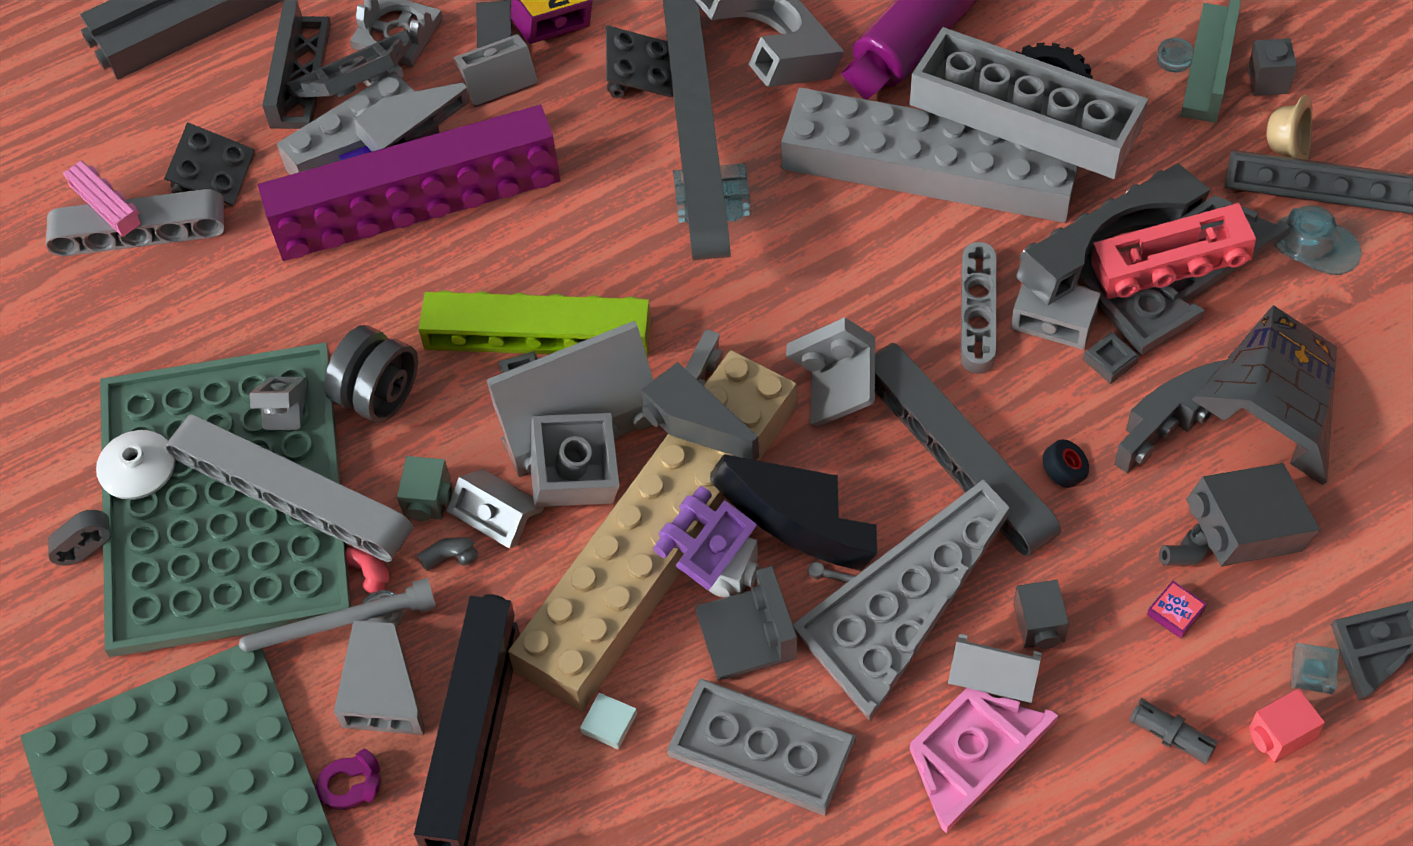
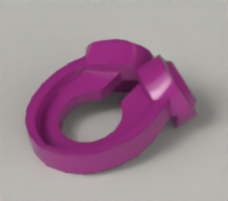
(363, 764)

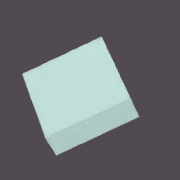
(608, 721)

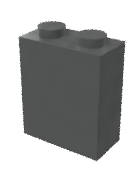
(1252, 514)

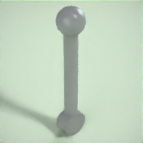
(817, 571)

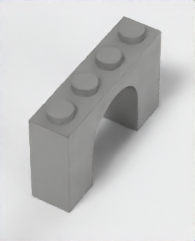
(796, 55)

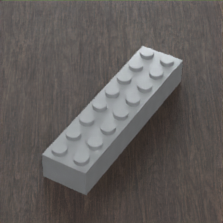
(922, 156)

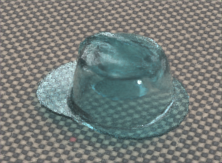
(1319, 241)

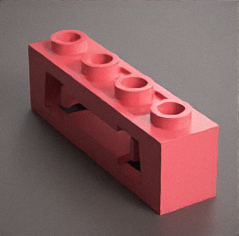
(1173, 252)

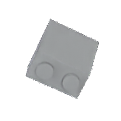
(573, 460)

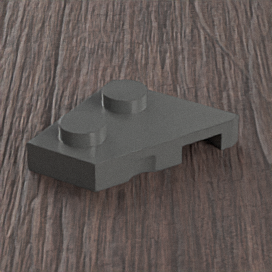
(1375, 644)

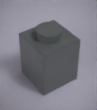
(1271, 67)
(1041, 614)

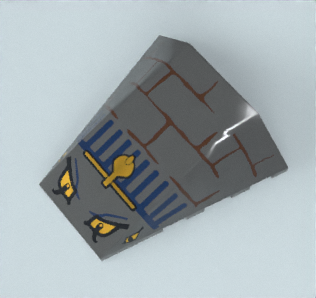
(1286, 381)

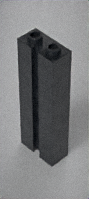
(468, 726)

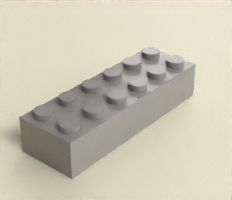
(1028, 102)

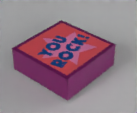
(1176, 609)

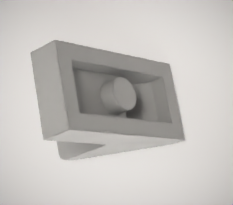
(280, 402)

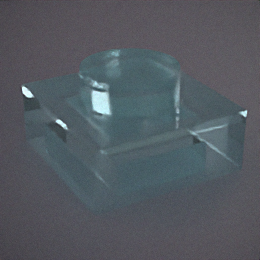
(1314, 668)

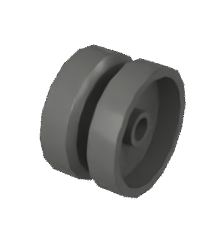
(371, 373)

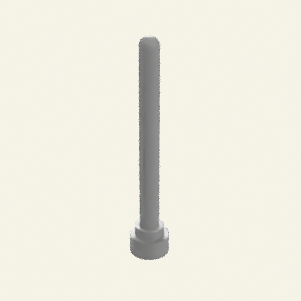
(416, 597)

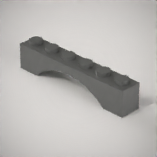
(1056, 262)

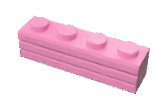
(102, 198)

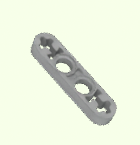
(978, 306)

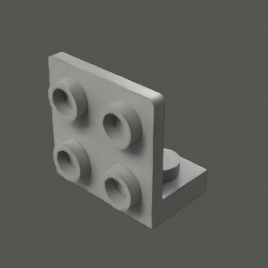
(841, 369)

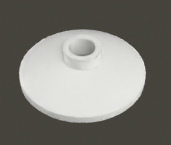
(141, 475)

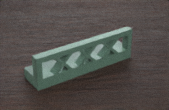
(1210, 61)

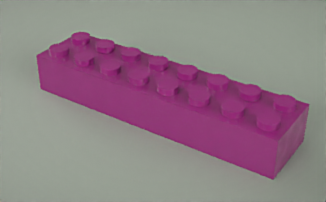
(410, 182)

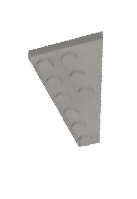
(887, 611)

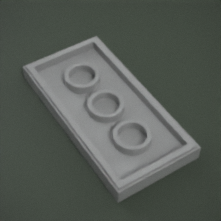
(761, 746)

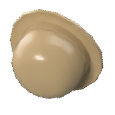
(1291, 129)

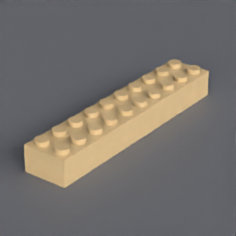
(618, 574)

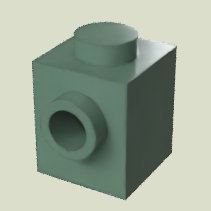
(424, 488)

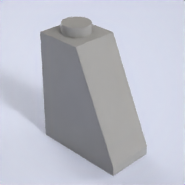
(376, 682)

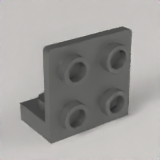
(748, 629)

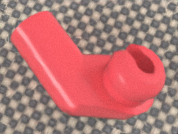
(372, 567)

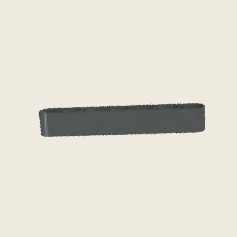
(961, 447)

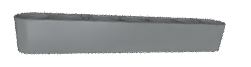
(289, 488)

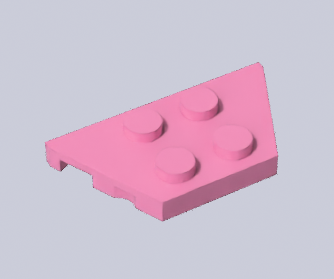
(973, 749)

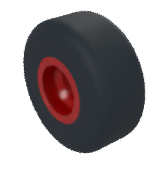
(1065, 463)

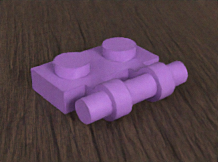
(716, 543)

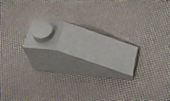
(408, 115)

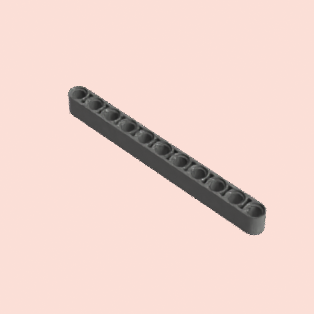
(696, 131)

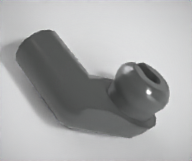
(448, 547)
(1190, 550)

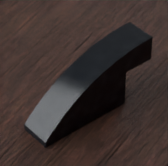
(796, 509)

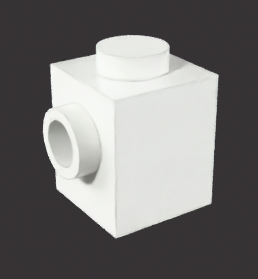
(739, 572)

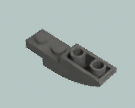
(1162, 413)

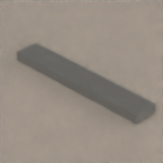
(1320, 181)

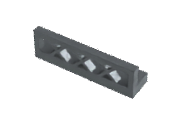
(284, 63)

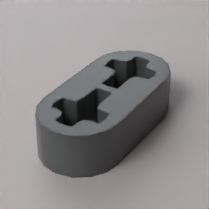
(78, 537)

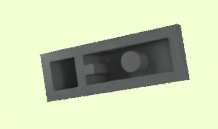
(696, 415)

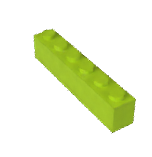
(524, 321)

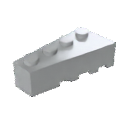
(335, 131)

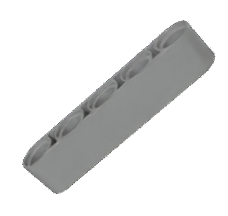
(162, 220)

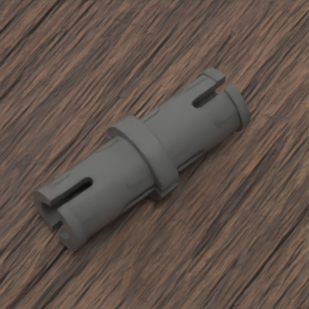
(1173, 731)

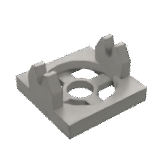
(420, 30)

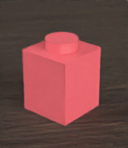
(1285, 725)

